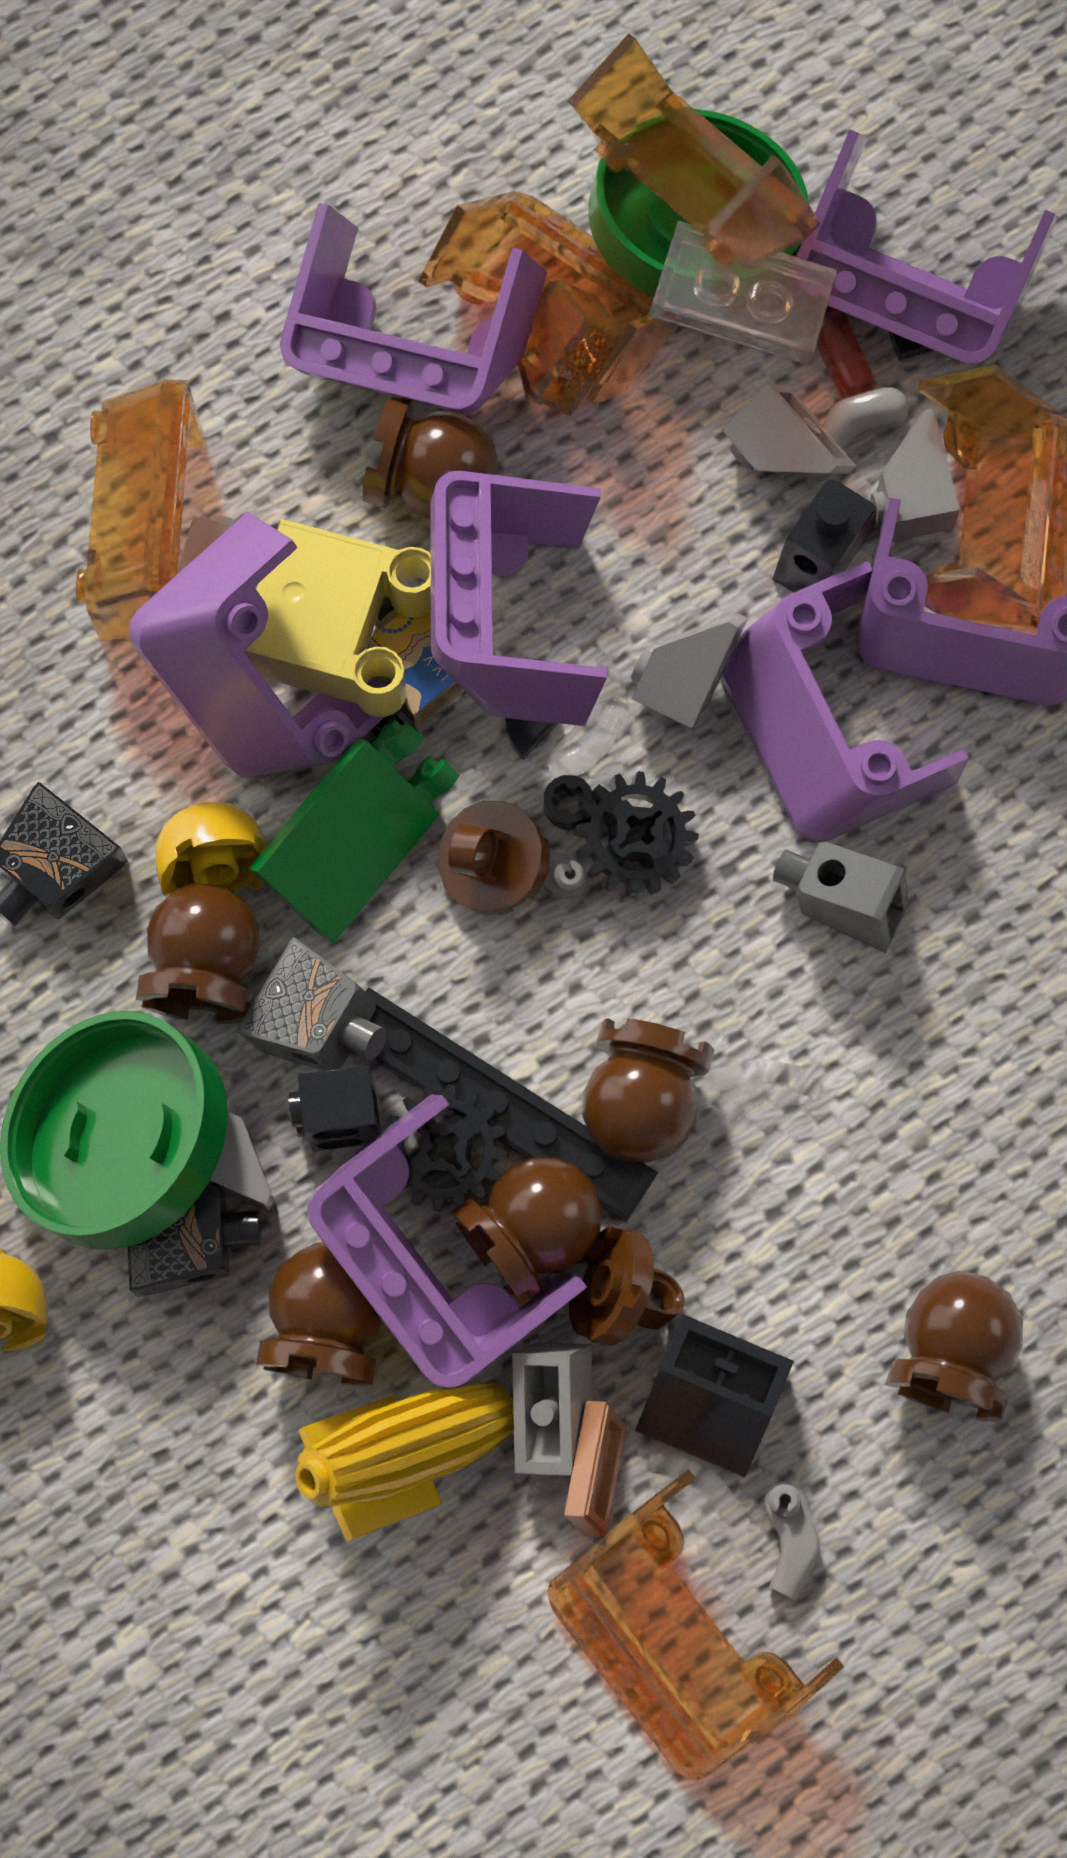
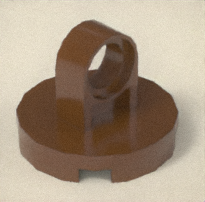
(493, 857)
(619, 1289)

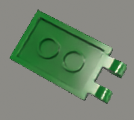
(353, 830)

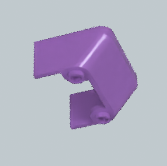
(905, 298)
(333, 337)
(483, 531)
(906, 640)
(196, 645)
(806, 757)
(441, 1334)

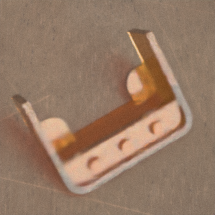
(689, 163)
(477, 252)
(1013, 499)
(136, 500)
(665, 1649)

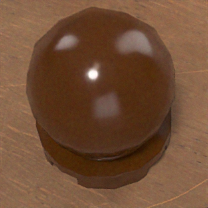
(422, 452)
(201, 950)
(643, 1095)
(537, 1221)
(318, 1320)
(960, 1341)

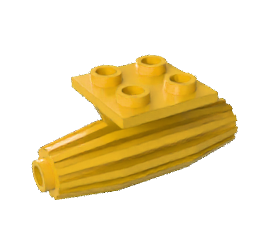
(382, 1456)

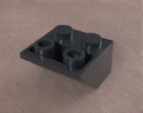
(714, 1396)

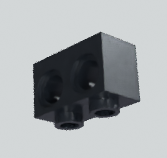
(336, 1108)

